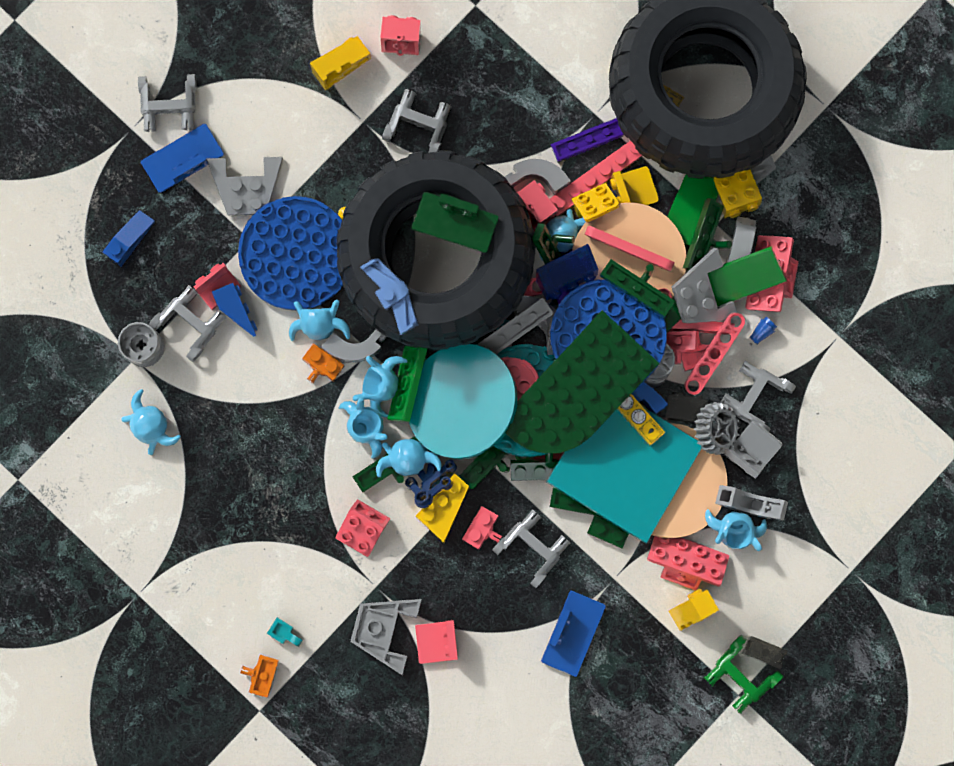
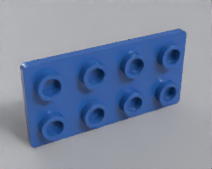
(181, 158)
(573, 633)

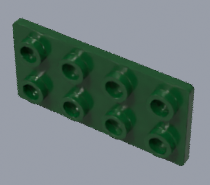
(455, 221)

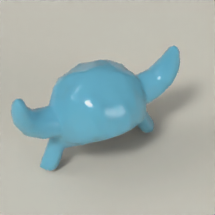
(565, 226)
(318, 323)
(380, 382)
(148, 424)
(365, 425)
(407, 458)
(736, 530)

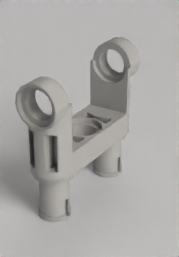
(183, 106)
(403, 112)
(179, 306)
(760, 378)
(523, 531)

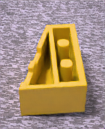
(340, 62)
(444, 509)
(693, 610)

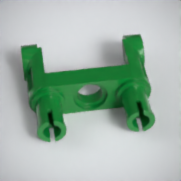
(751, 693)

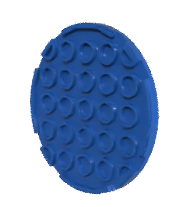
(291, 253)
(587, 302)

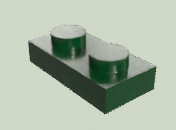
(607, 532)

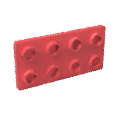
(772, 298)
(688, 562)

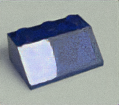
(567, 272)

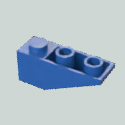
(229, 303)

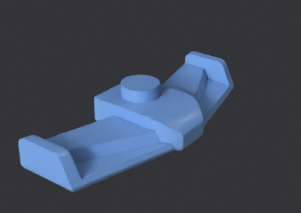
(392, 294)

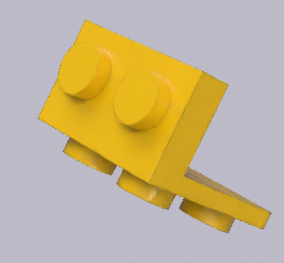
(634, 186)
(738, 193)
(595, 203)

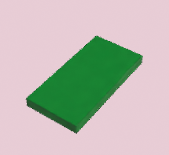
(689, 205)
(746, 276)
(408, 382)

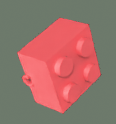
(400, 35)
(537, 204)

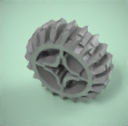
(711, 427)

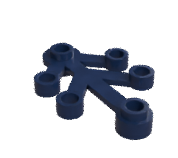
(428, 479)

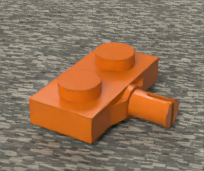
(322, 364)
(262, 675)

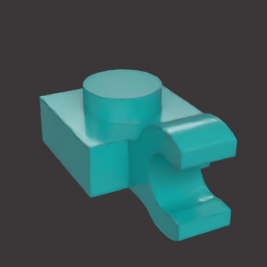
(282, 631)

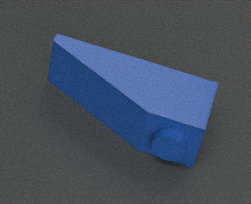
(128, 238)

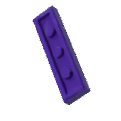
(586, 140)

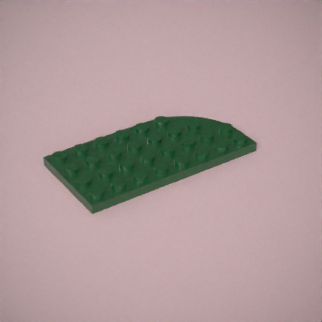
(581, 388)

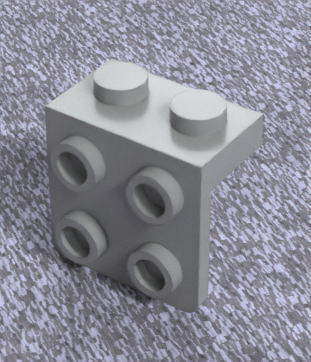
(754, 449)

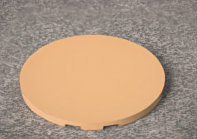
(643, 228)
(694, 496)

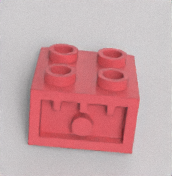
(219, 277)
(362, 527)
(436, 642)

